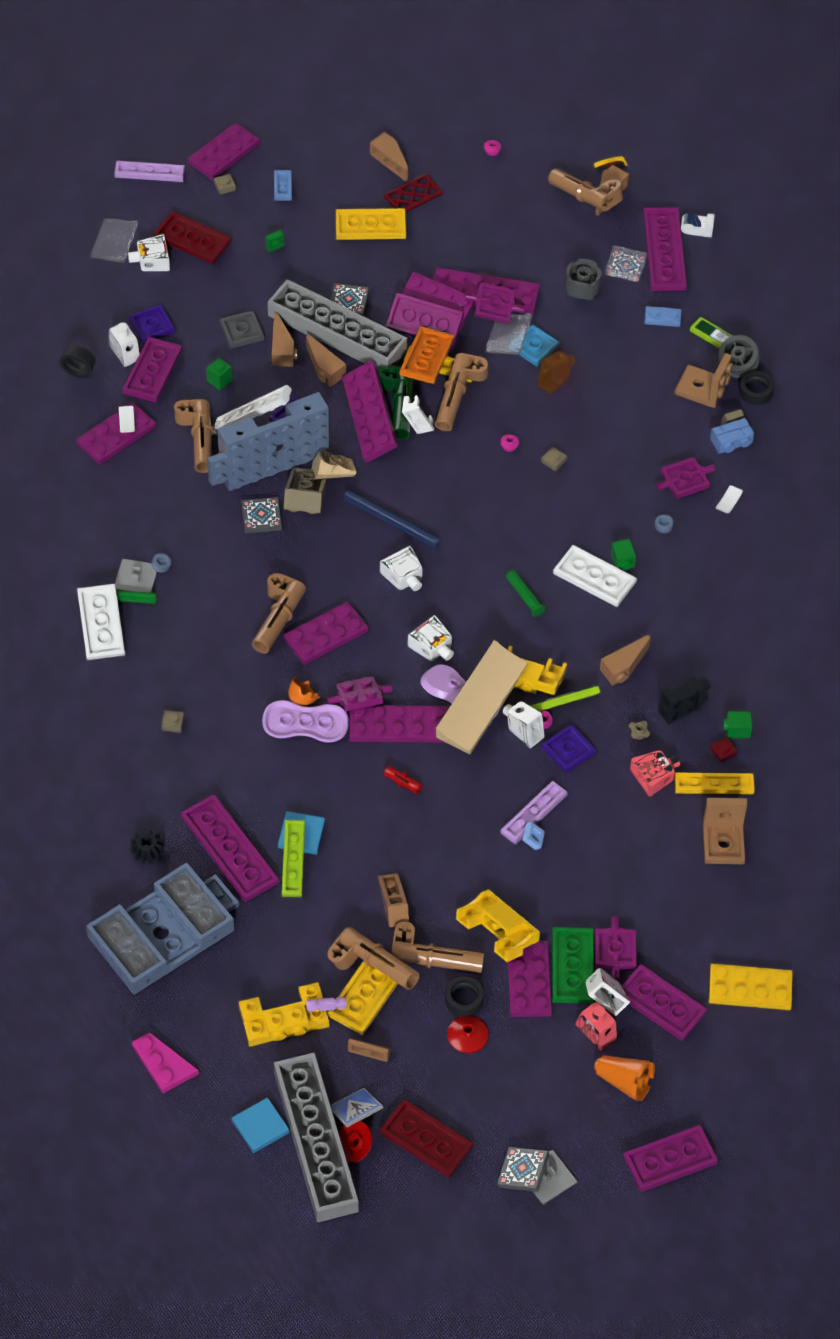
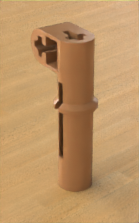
(585, 192)
(461, 372)
(199, 417)
(288, 594)
(358, 947)
(432, 955)

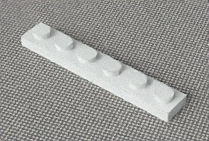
(254, 408)

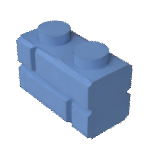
(732, 436)

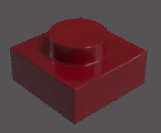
(723, 749)

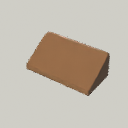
(369, 1049)

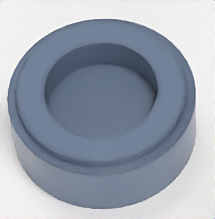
(664, 523)
(161, 562)

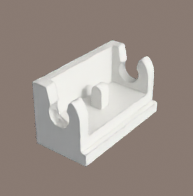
(416, 416)

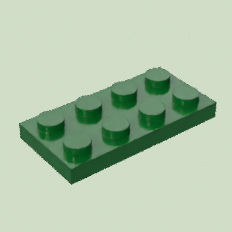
(571, 964)

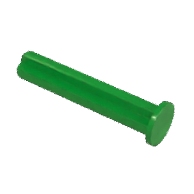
(137, 597)
(536, 608)

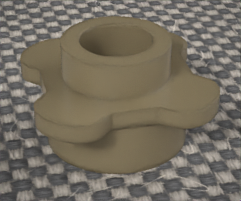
(639, 734)

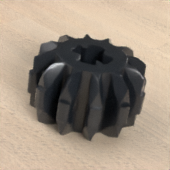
(147, 846)

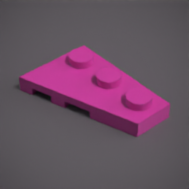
(163, 1063)

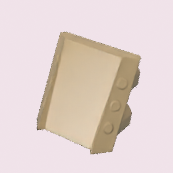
(332, 466)

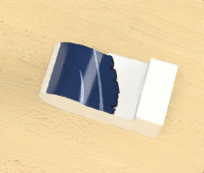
(697, 225)

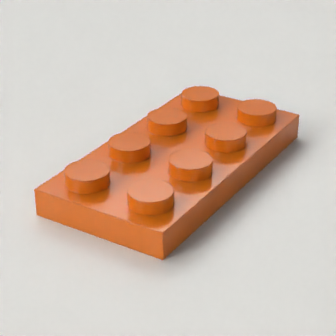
(427, 355)

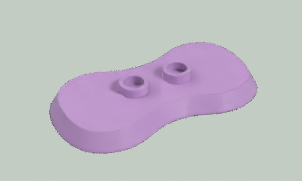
(443, 682)
(324, 722)

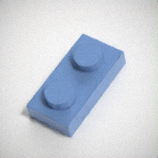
(282, 185)
(662, 316)

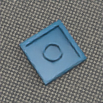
(538, 345)
(313, 831)
(260, 1125)

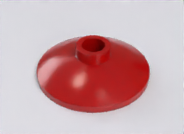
(464, 1041)
(350, 1136)

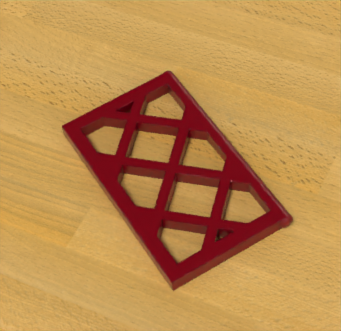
(426, 197)

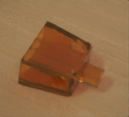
(555, 371)

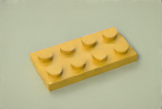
(370, 224)
(750, 986)
(364, 997)

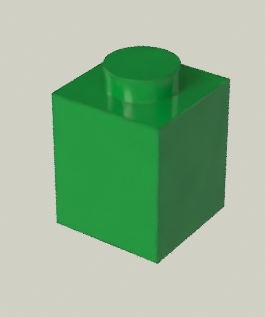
(219, 374)
(623, 554)
(738, 724)

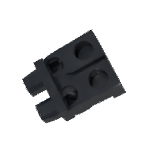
(683, 699)

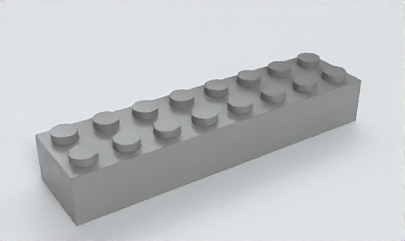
(336, 325)
(316, 1137)

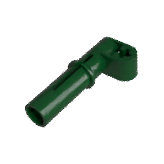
(402, 387)

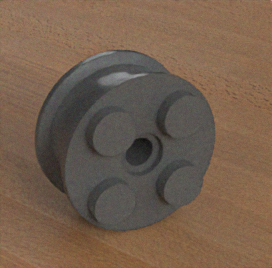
(743, 352)

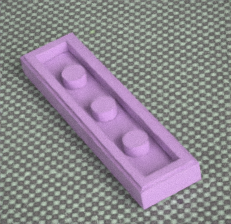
(149, 171)
(534, 811)

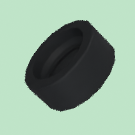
(74, 368)
(756, 377)
(464, 982)

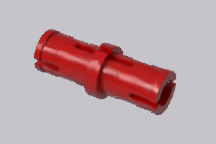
(413, 785)

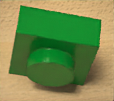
(274, 241)

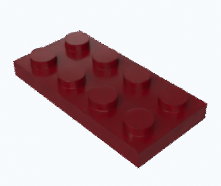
(193, 237)
(426, 1138)

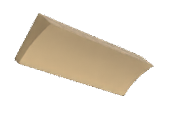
(480, 698)

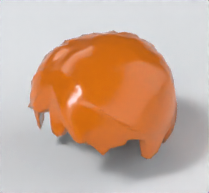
(301, 693)

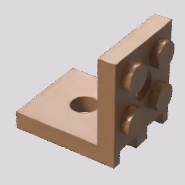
(712, 384)
(724, 823)

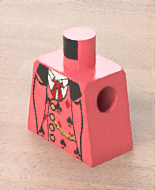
(654, 770)
(596, 1023)

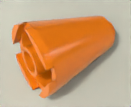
(626, 1074)

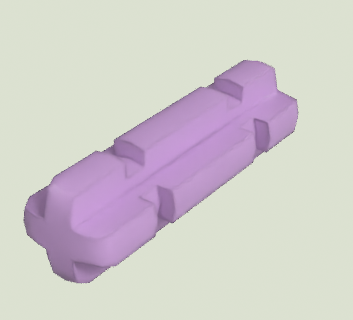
(326, 1004)

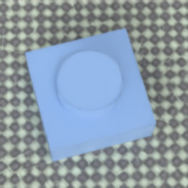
(533, 835)

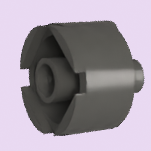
(583, 279)

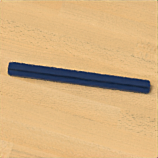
(391, 518)

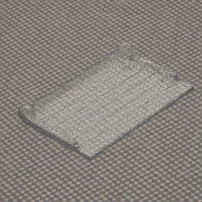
(114, 240)
(509, 337)

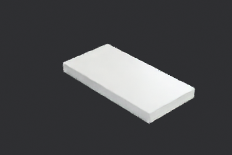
(595, 575)
(101, 621)

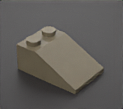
(304, 491)

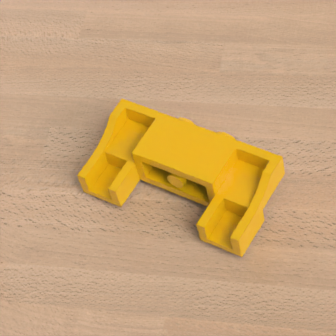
(541, 679)
(500, 920)
(282, 1021)

